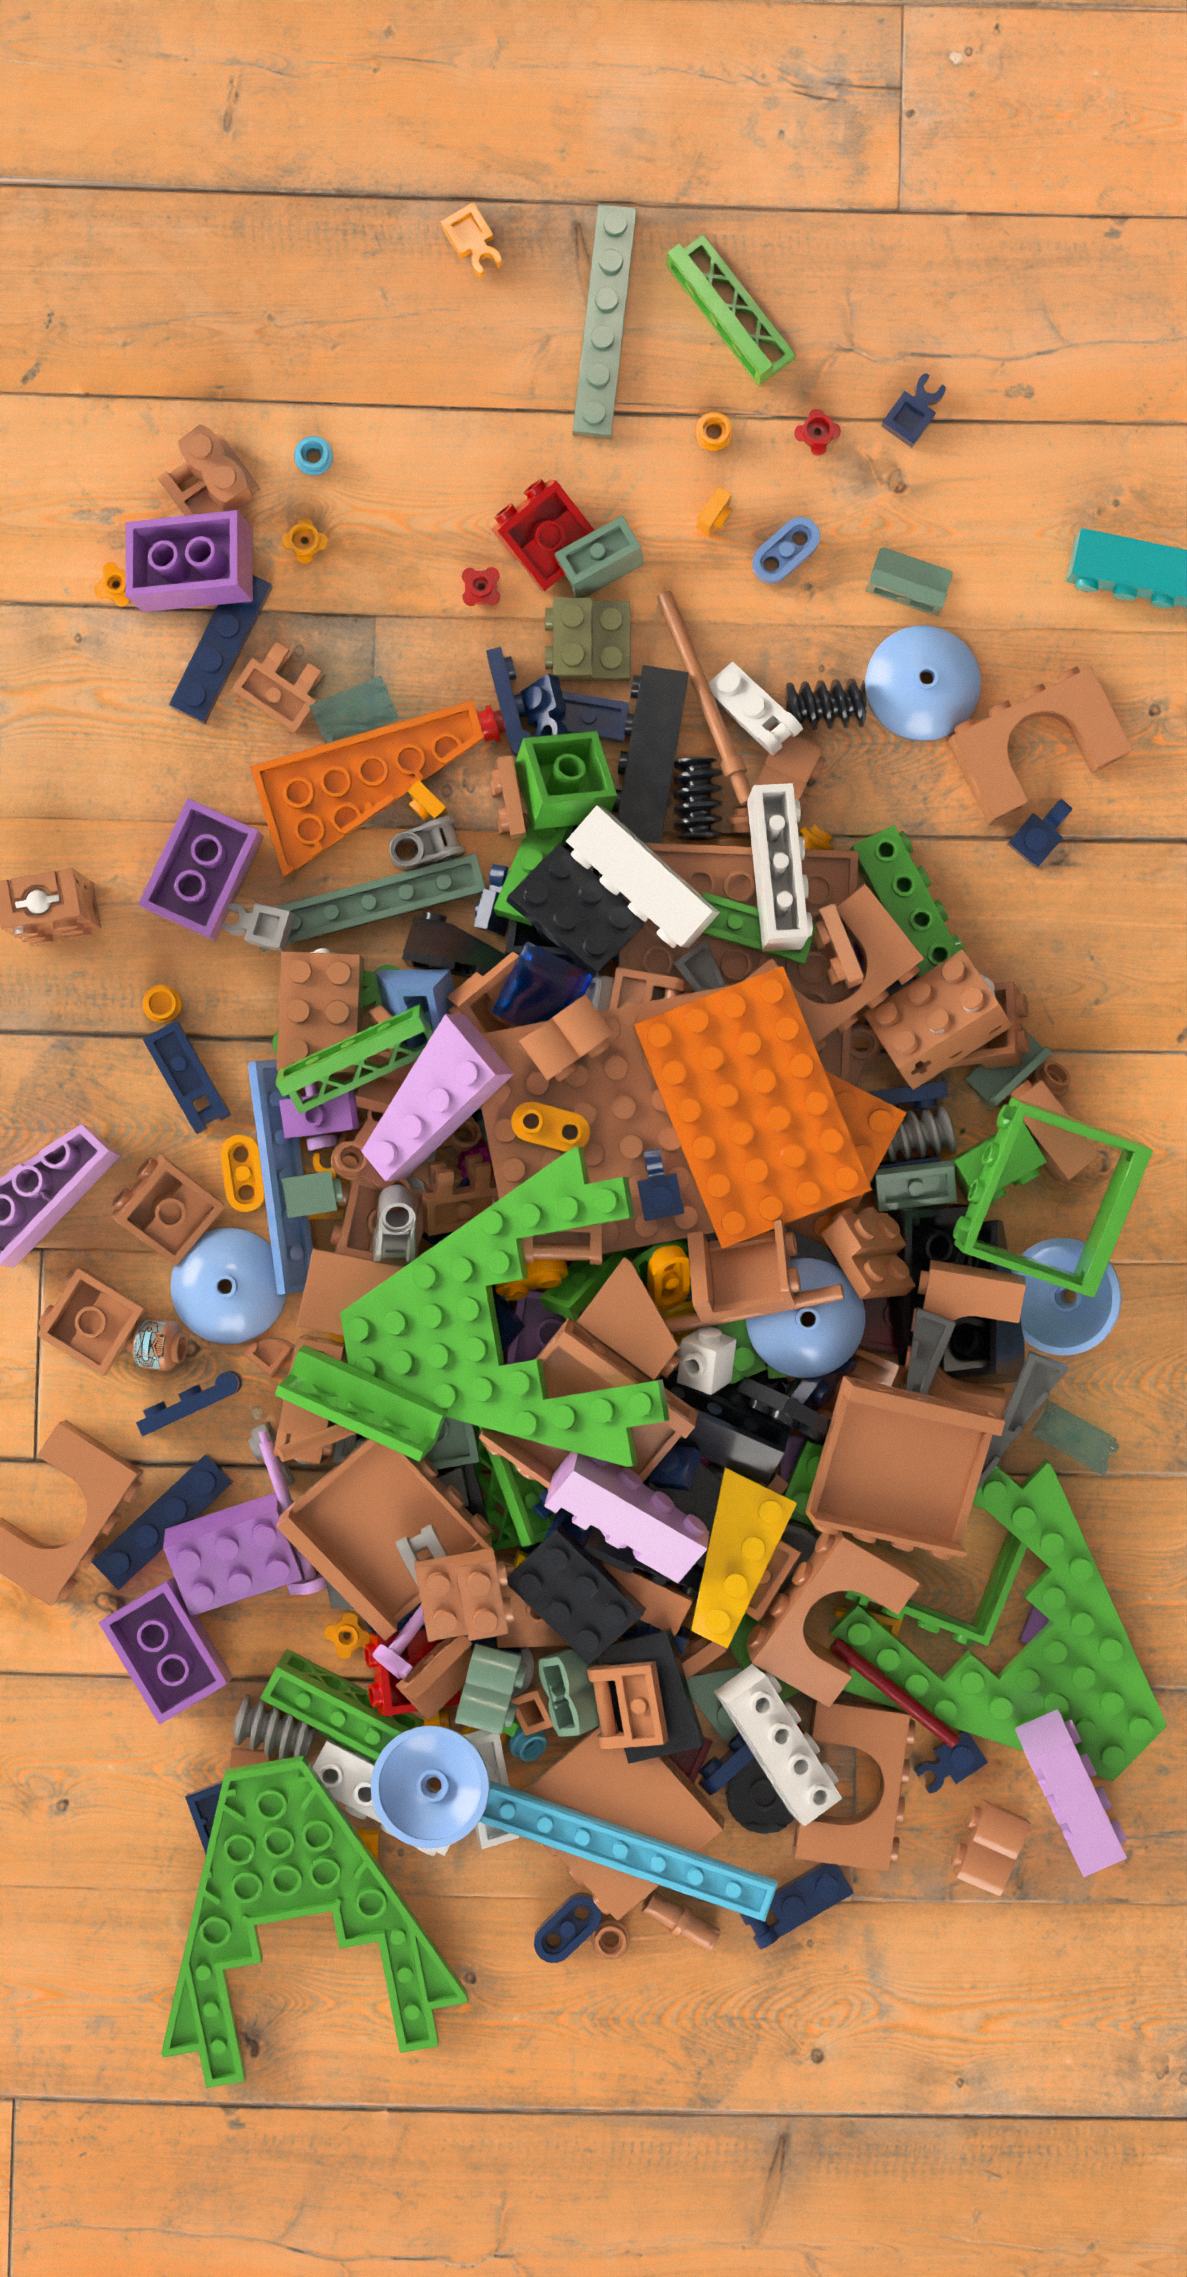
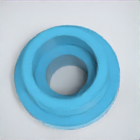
(309, 445)
(529, 1746)

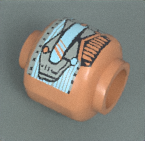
(158, 1344)

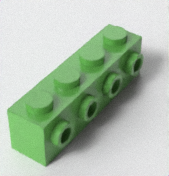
(904, 894)

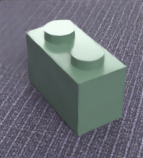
(311, 1194)

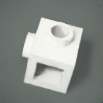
(706, 1360)

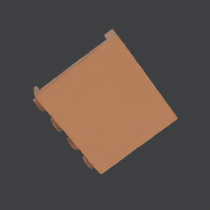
(581, 1364)
(901, 1467)
(359, 1512)
(641, 1796)

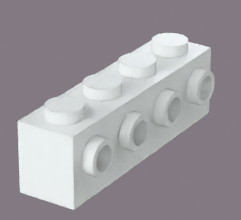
(778, 867)
(642, 877)
(778, 1743)
(349, 1781)

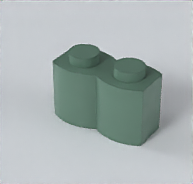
(489, 1689)
(569, 1692)

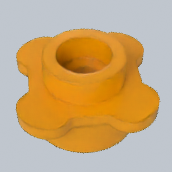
(304, 529)
(105, 587)
(348, 1624)

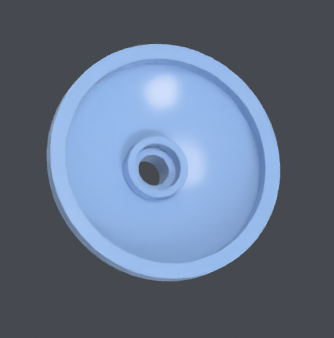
(915, 708)
(253, 1300)
(1061, 1326)
(819, 1347)
(403, 1792)

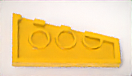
(741, 1544)

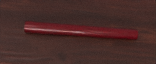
(894, 1692)

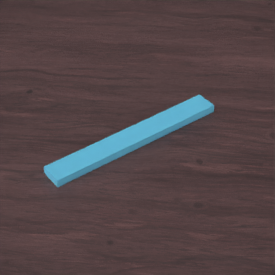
(629, 1851)

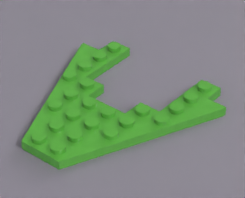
(439, 1330)
(1071, 1665)
(282, 1855)

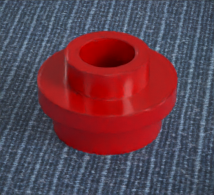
(491, 724)

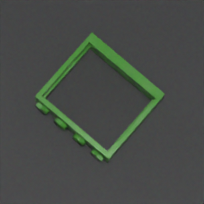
(1107, 1221)
(989, 1606)

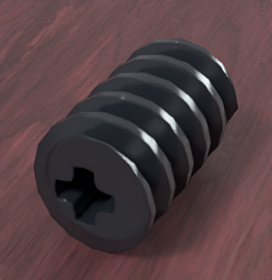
(827, 704)
(696, 798)

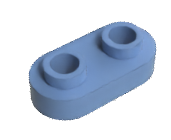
(784, 551)

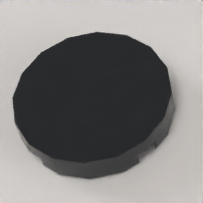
(755, 1801)

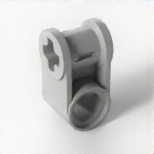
(429, 844)
(395, 1231)

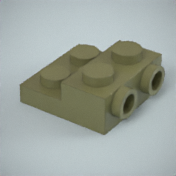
(589, 640)

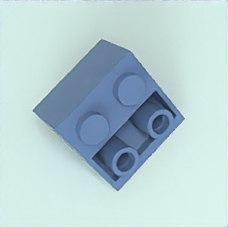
(409, 988)

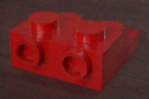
(541, 528)
(384, 1691)

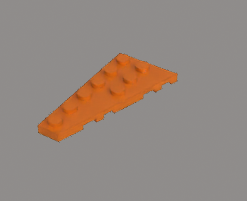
(339, 786)

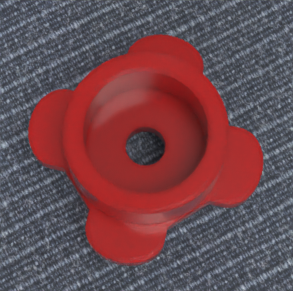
(820, 421)
(489, 594)

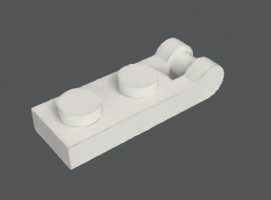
(753, 708)

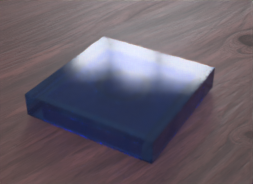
(540, 987)

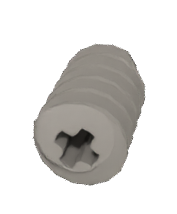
(923, 1133)
(271, 1730)

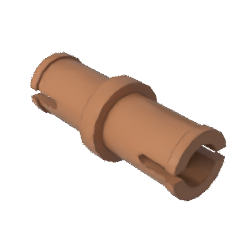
(680, 1920)

